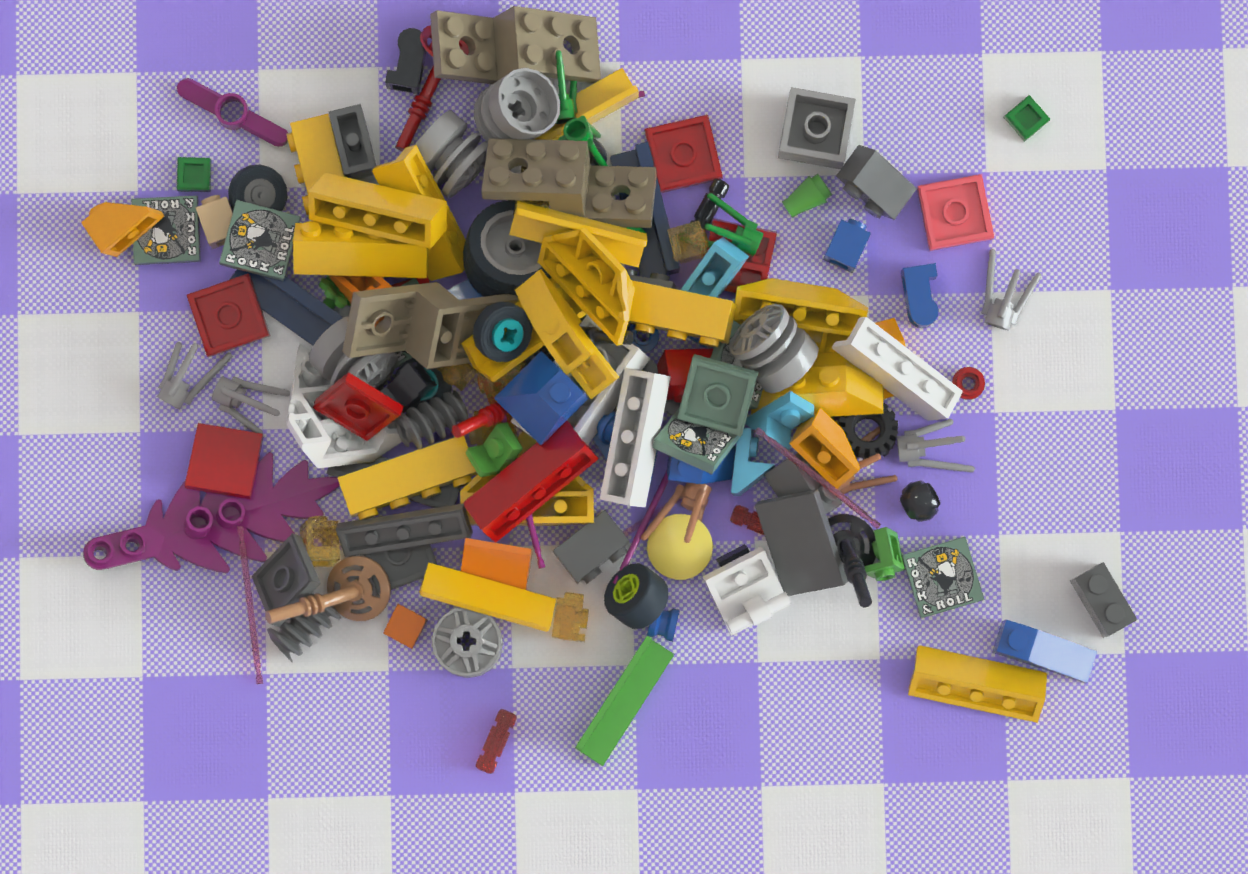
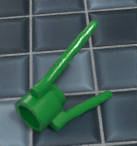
(568, 103)
(580, 130)
(745, 238)

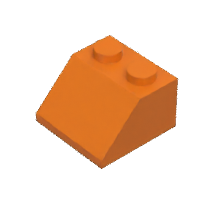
(497, 562)

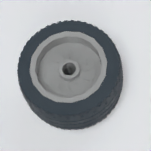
(493, 258)

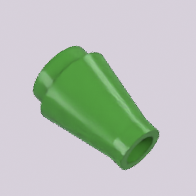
(807, 195)

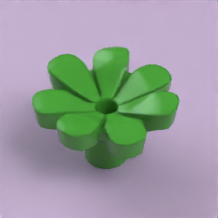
(333, 295)

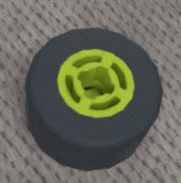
(636, 596)

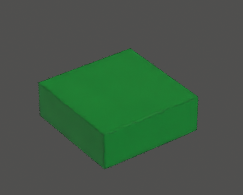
(1026, 118)
(193, 174)

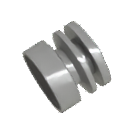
(517, 106)
(452, 156)
(774, 348)
(334, 364)
(481, 656)

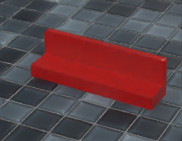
(529, 482)

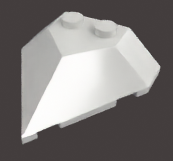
(322, 438)

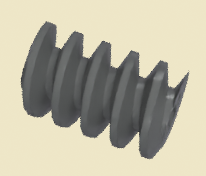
(430, 419)
(299, 629)

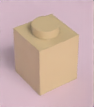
(215, 219)

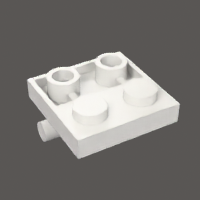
(746, 591)

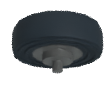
(258, 186)

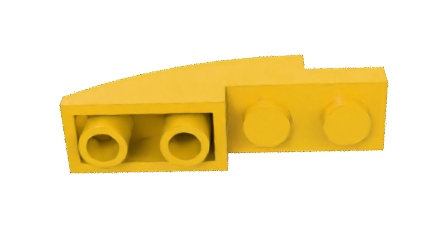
(563, 336)

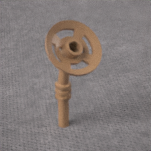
(348, 593)

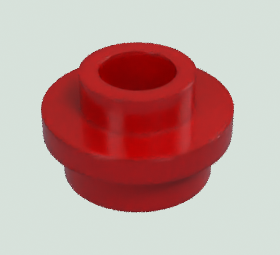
(976, 376)

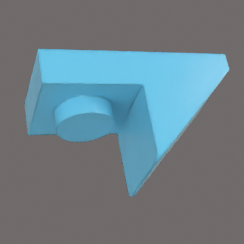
(781, 416)
(745, 472)

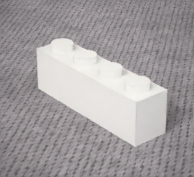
(633, 435)

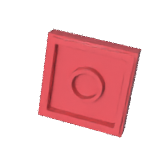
(955, 212)

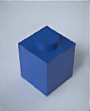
(847, 244)

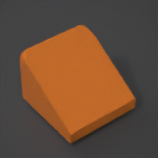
(405, 626)

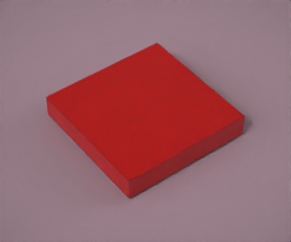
(684, 153)
(228, 315)
(358, 406)
(224, 461)

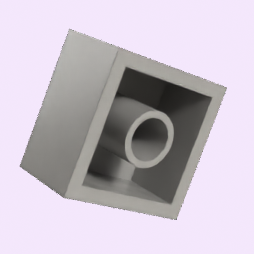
(816, 128)

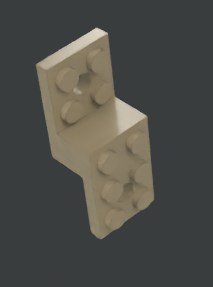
(512, 42)
(563, 176)
(416, 320)

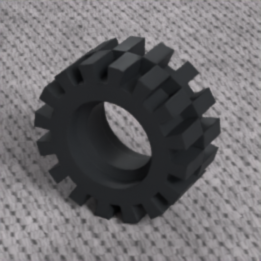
(882, 444)

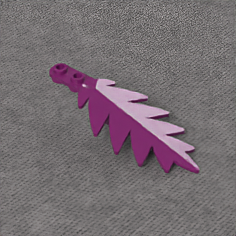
(192, 528)

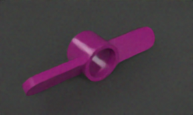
(214, 102)

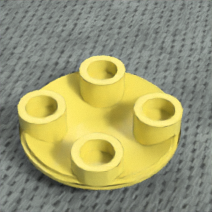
(675, 557)

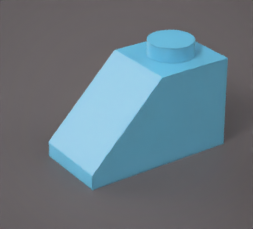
(716, 269)

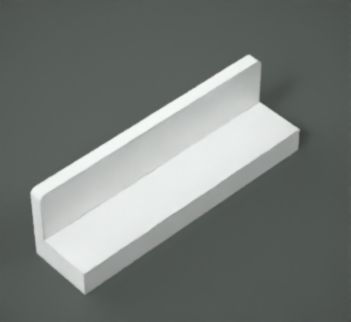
(899, 370)

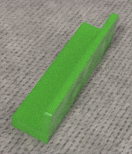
(624, 701)

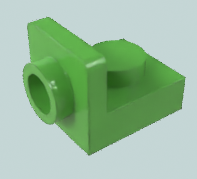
(496, 453)
(888, 552)

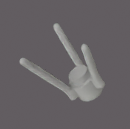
(1001, 312)
(174, 389)
(230, 394)
(912, 447)

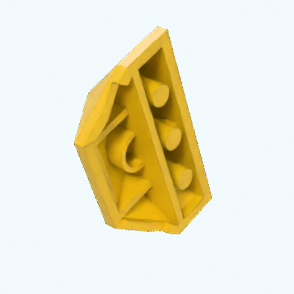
(590, 279)
(819, 310)
(834, 387)
(568, 507)

